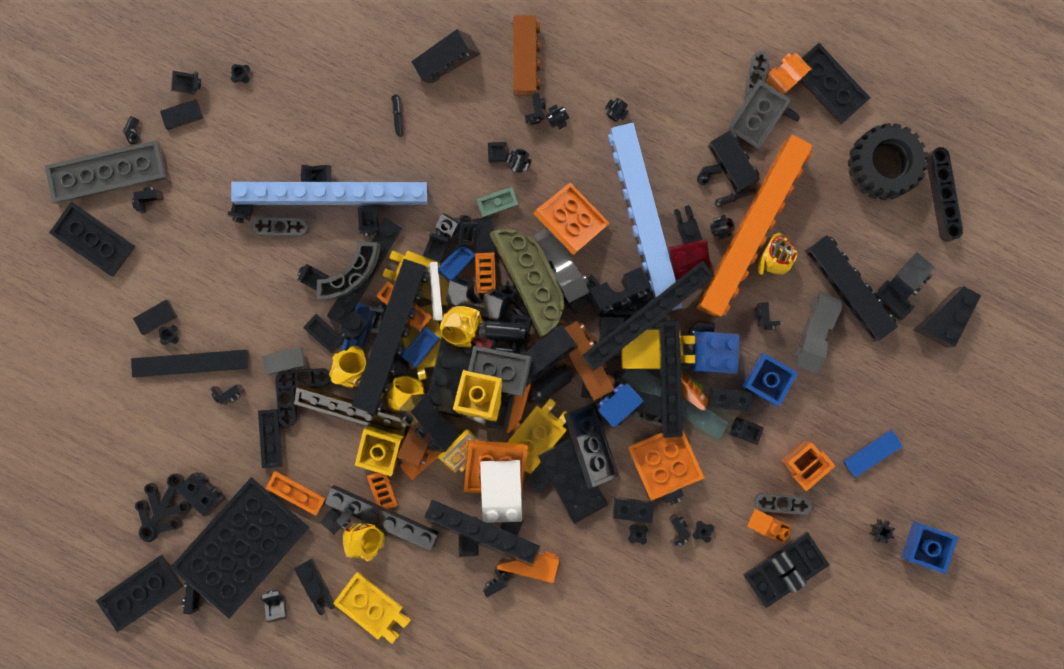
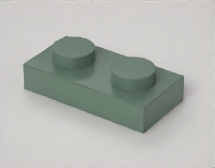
(497, 202)

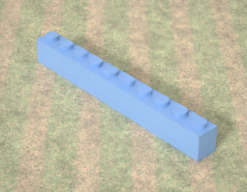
(329, 193)
(642, 208)

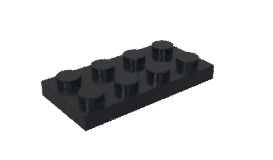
(832, 84)
(92, 239)
(447, 375)
(591, 445)
(568, 479)
(139, 593)

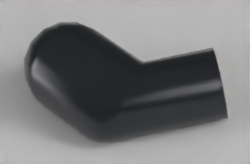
(130, 131)
(706, 172)
(701, 327)

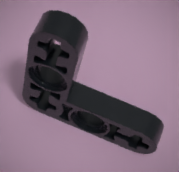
(289, 389)

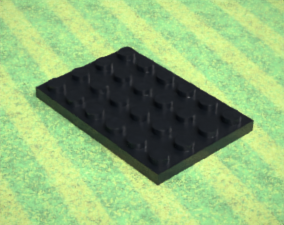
(240, 547)

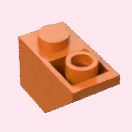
(769, 526)

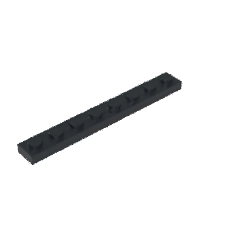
(647, 316)

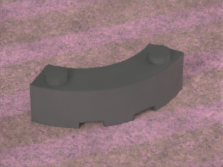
(567, 275)
(354, 276)
(813, 343)

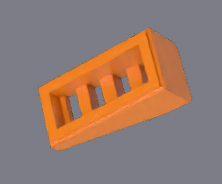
(484, 289)
(692, 392)
(389, 488)

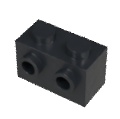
(911, 276)
(201, 493)

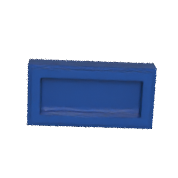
(456, 263)
(420, 347)

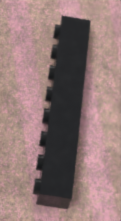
(390, 337)

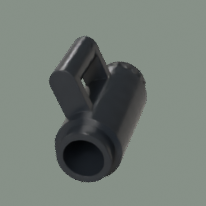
(503, 332)
(550, 384)

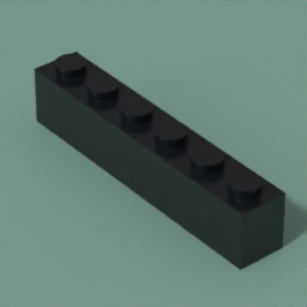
(851, 288)
(546, 354)
(482, 533)

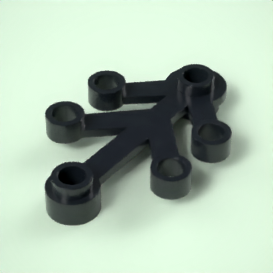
(159, 510)

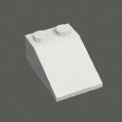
(501, 491)

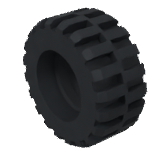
(904, 144)

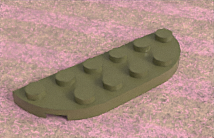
(532, 278)

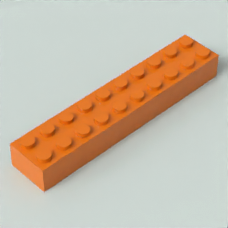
(754, 226)

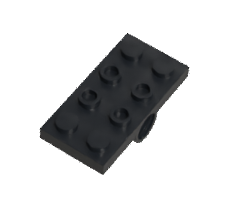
(786, 570)

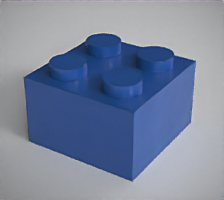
(716, 352)
(769, 379)
(619, 405)
(929, 547)

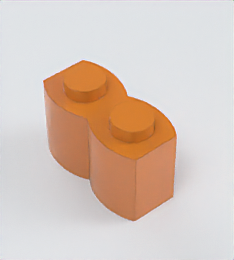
(788, 74)

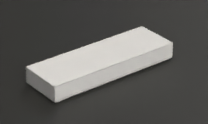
(435, 291)

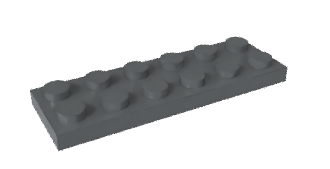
(105, 172)

